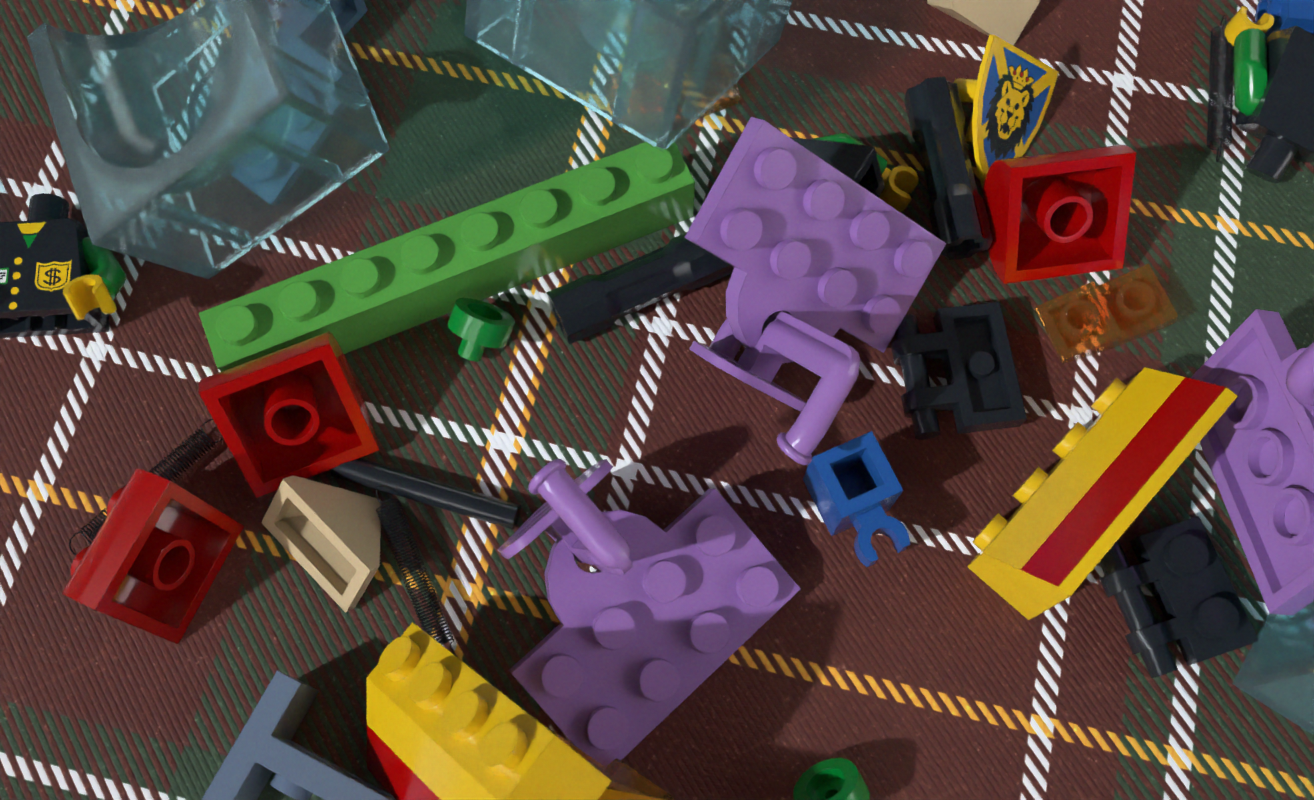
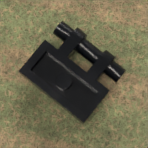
(976, 365)
(1190, 589)

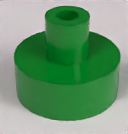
(479, 327)
(831, 781)

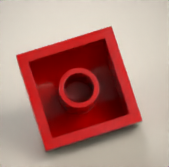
(1059, 212)
(290, 413)
(153, 556)

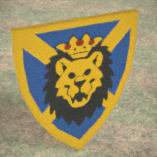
(1006, 102)

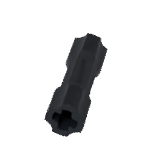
(956, 208)
(601, 299)

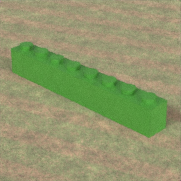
(460, 257)

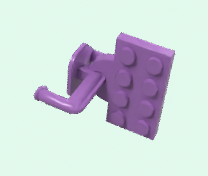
(806, 261)
(1266, 455)
(650, 615)

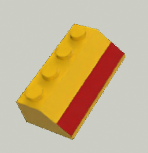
(1095, 488)
(456, 737)

